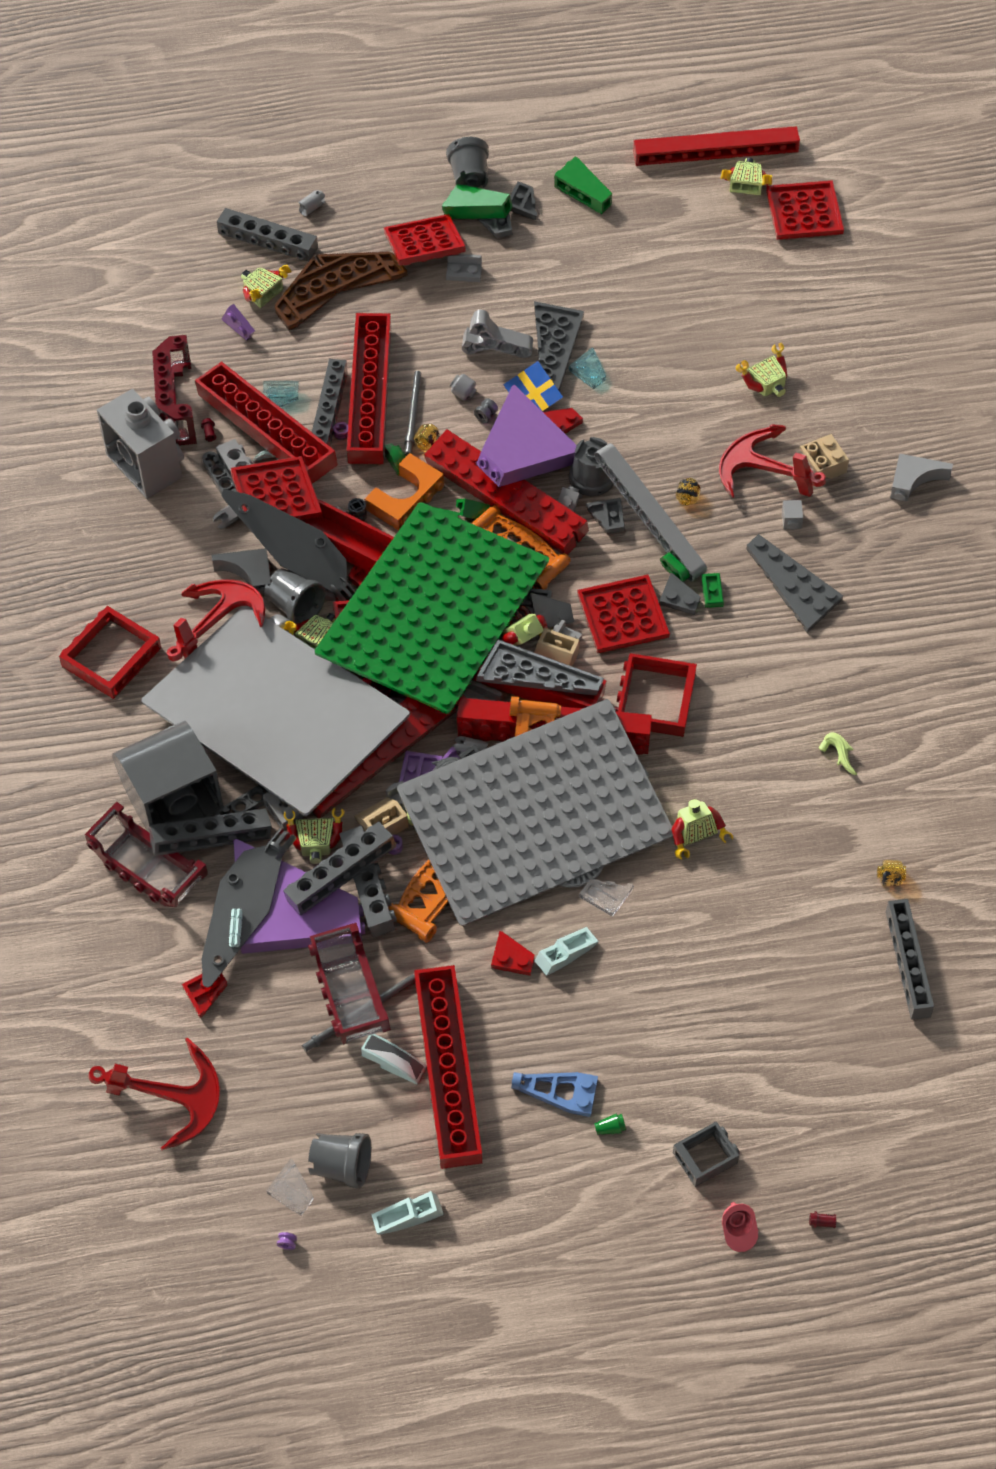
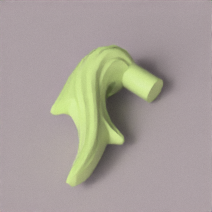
(842, 748)

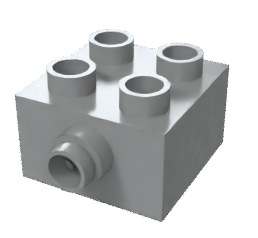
(141, 442)

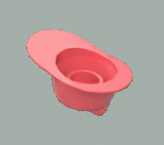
(740, 1227)

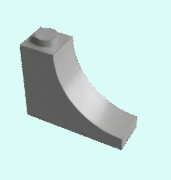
(914, 471)

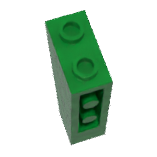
(581, 184)
(476, 203)

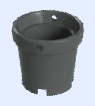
(469, 161)
(586, 472)
(295, 595)
(341, 1158)

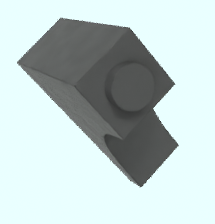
(249, 564)

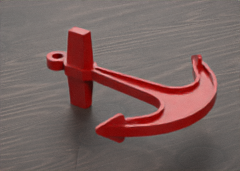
(741, 455)
(233, 594)
(199, 1098)

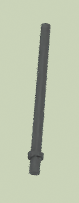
(316, 1040)

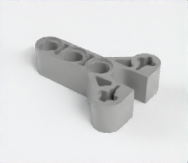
(487, 335)

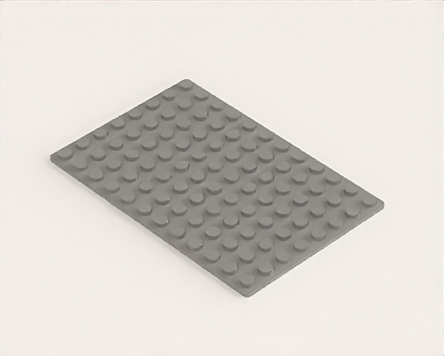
(276, 709)
(534, 812)

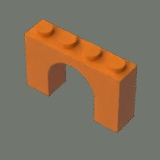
(396, 511)

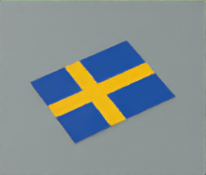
(536, 386)

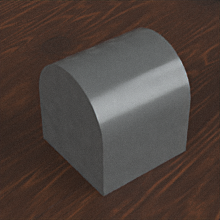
(169, 777)

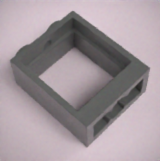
(680, 1151)

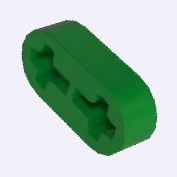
(674, 566)

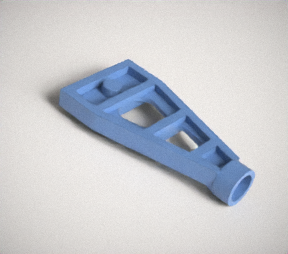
(583, 1094)

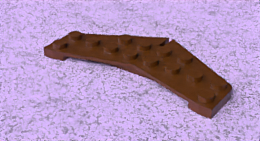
(338, 273)

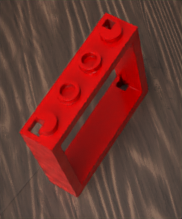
(662, 666)
(128, 671)

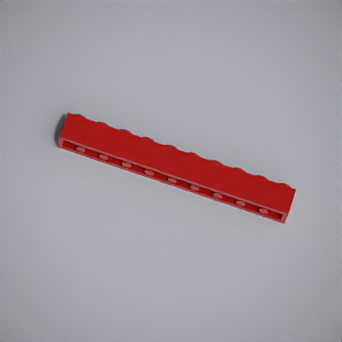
(716, 146)

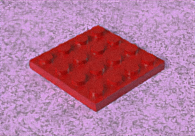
(804, 210)
(424, 239)
(281, 485)
(623, 613)

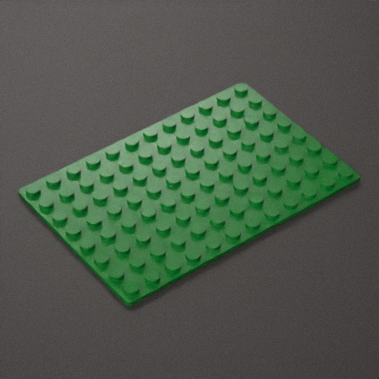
(432, 607)

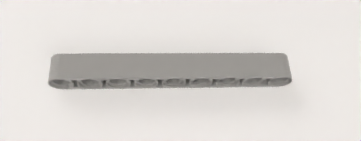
(649, 509)

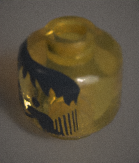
(426, 436)
(688, 490)
(891, 872)

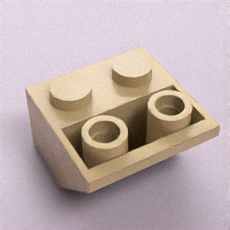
(826, 456)
(558, 647)
(386, 812)

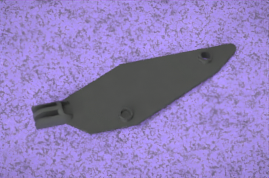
(293, 543)
(247, 887)

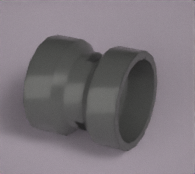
(484, 412)

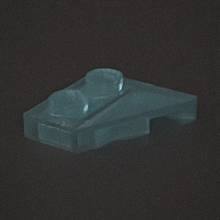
(588, 369)
(281, 391)

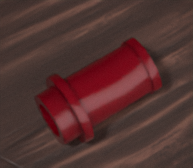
(208, 427)
(822, 1220)

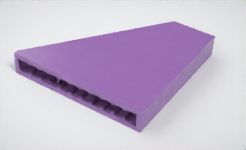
(523, 443)
(285, 927)

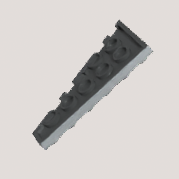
(556, 336)
(797, 586)
(524, 668)

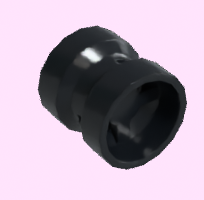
(357, 509)

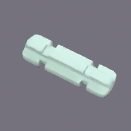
(235, 927)

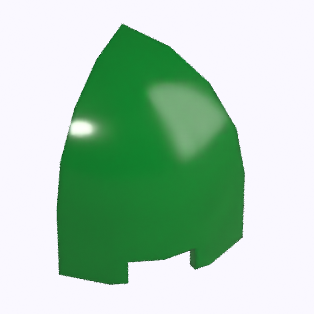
(394, 455)
(471, 508)

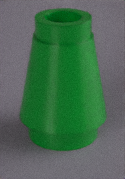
(611, 1125)

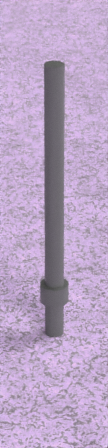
(409, 438)

